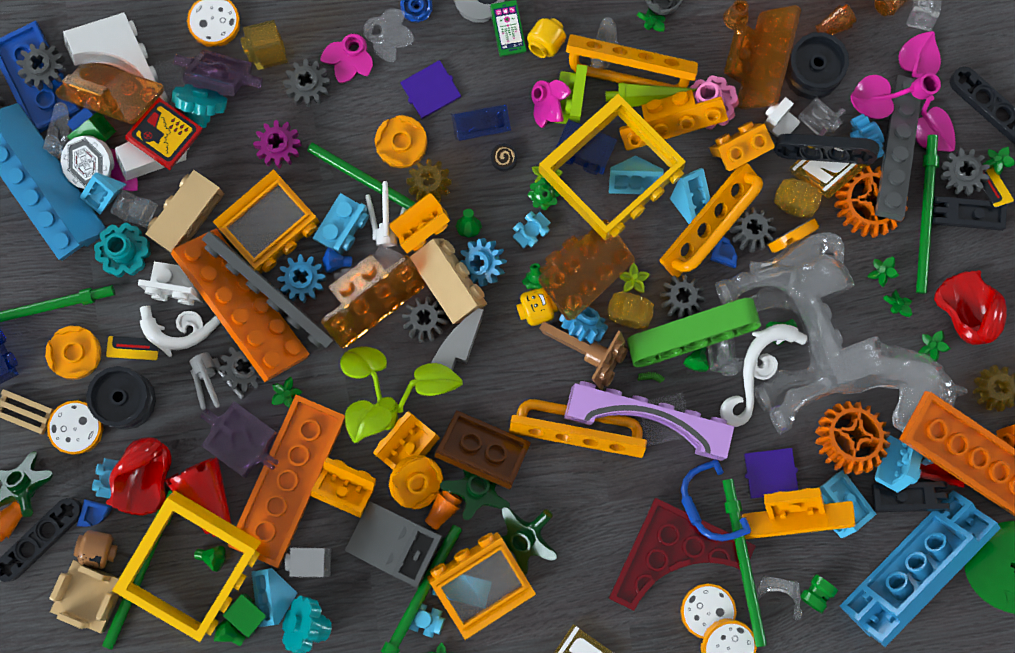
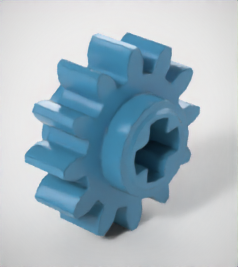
(864, 129)
(483, 250)
(297, 288)
(586, 325)

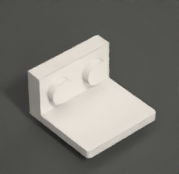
(170, 281)

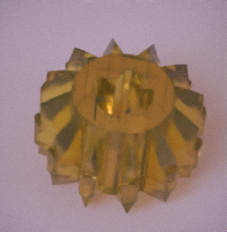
(439, 177)
(798, 198)
(630, 310)
(988, 381)

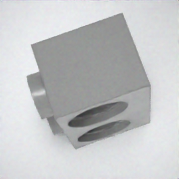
(308, 562)

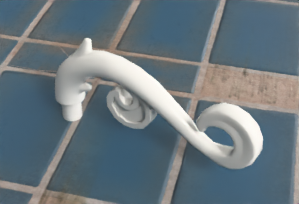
(166, 343)
(750, 369)

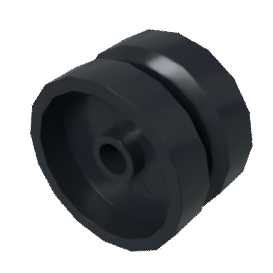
(816, 65)
(106, 390)

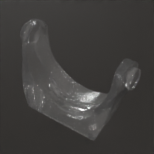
(607, 33)
(57, 127)
(789, 587)

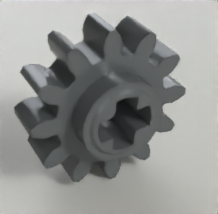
(52, 66)
(309, 91)
(960, 180)
(236, 377)

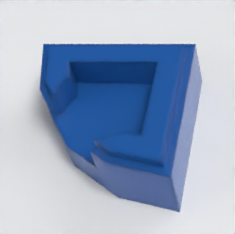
(80, 118)
(724, 253)
(93, 513)

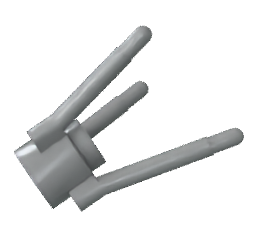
(203, 369)

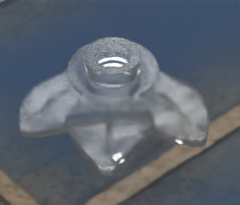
(392, 34)

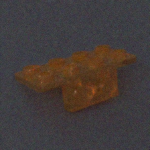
(762, 55)
(110, 91)
(583, 270)
(370, 295)

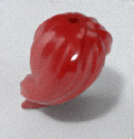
(973, 306)
(140, 477)

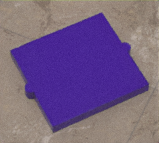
(430, 89)
(770, 472)

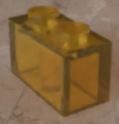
(264, 45)

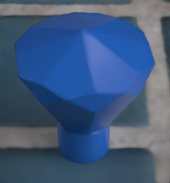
(333, 260)

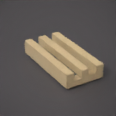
(3, 404)

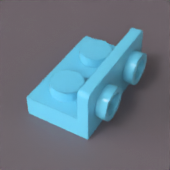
(341, 224)
(842, 489)

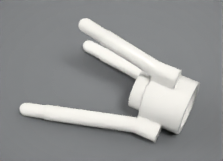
(383, 234)

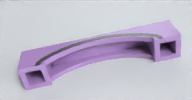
(708, 436)

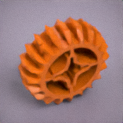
(849, 206)
(859, 419)

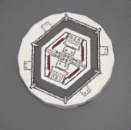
(85, 157)

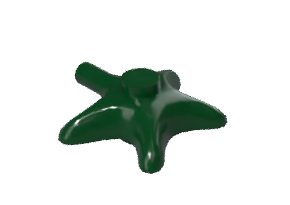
(22, 484)
(475, 492)
(525, 537)

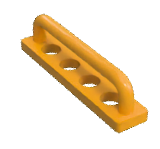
(631, 57)
(716, 226)
(578, 436)

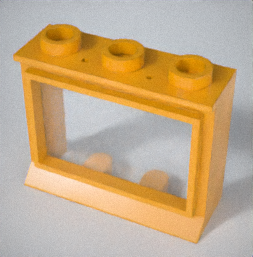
(267, 222)
(480, 584)

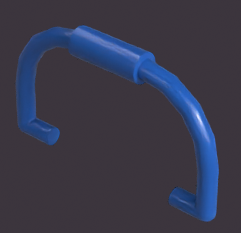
(693, 514)

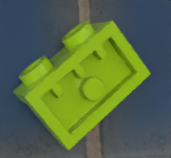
(572, 104)

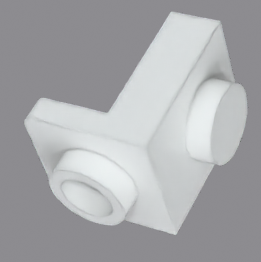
(780, 119)

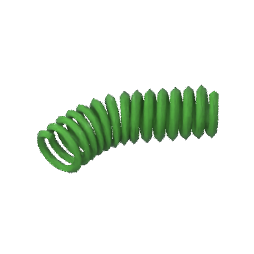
(658, 378)

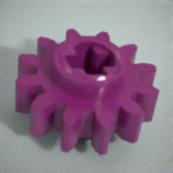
(269, 140)

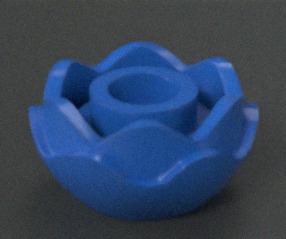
(419, 14)

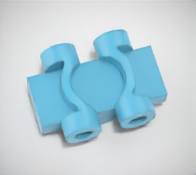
(528, 233)
(102, 485)
(430, 622)

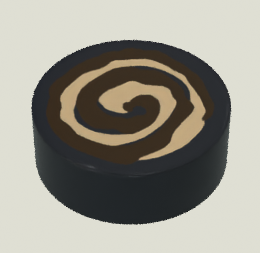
(504, 157)

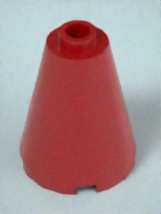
(203, 486)

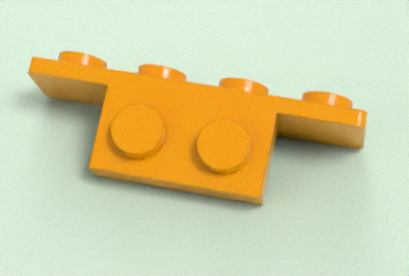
(675, 117)
(799, 513)

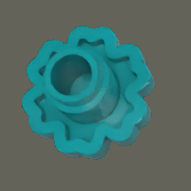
(198, 103)
(122, 250)
(304, 625)

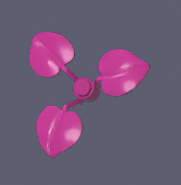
(923, 59)

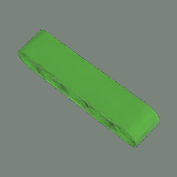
(693, 332)

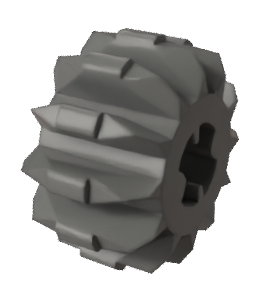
(759, 223)
(673, 290)
(414, 321)

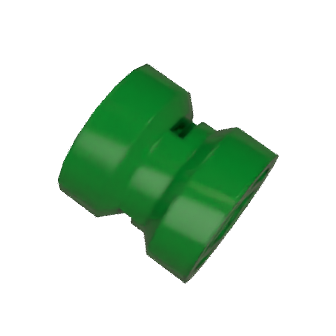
(818, 593)

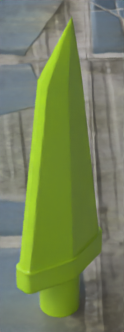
(640, 94)

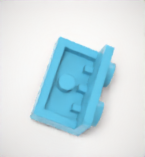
(899, 466)

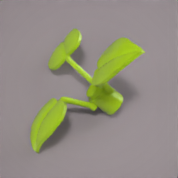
(368, 419)

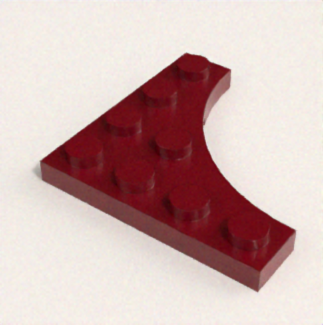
(664, 545)

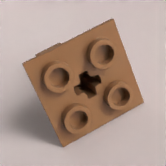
(597, 355)

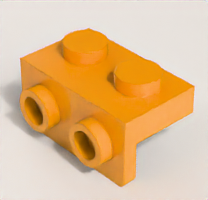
(742, 146)
(419, 223)
(405, 439)
(344, 487)

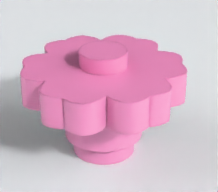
(714, 88)

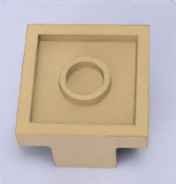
(84, 597)

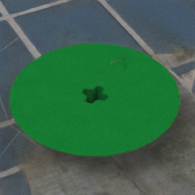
(993, 569)

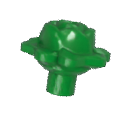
(543, 194)
(531, 280)

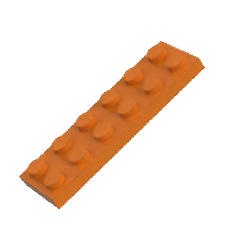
(245, 315)
(963, 449)
(285, 491)

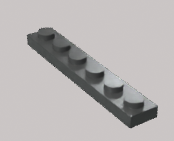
(898, 153)
(258, 283)

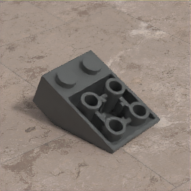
(393, 544)

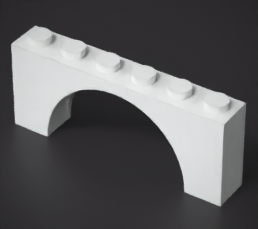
(115, 44)

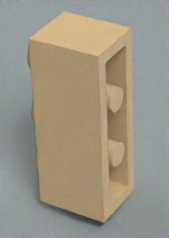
(184, 211)
(448, 279)

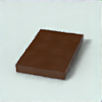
(482, 449)

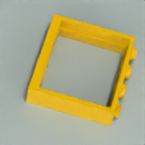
(615, 107)
(210, 522)

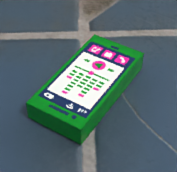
(508, 28)

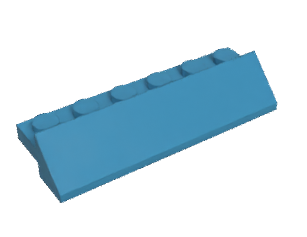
(42, 186)
(919, 568)

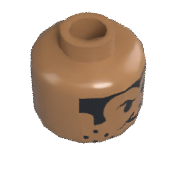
(95, 549)

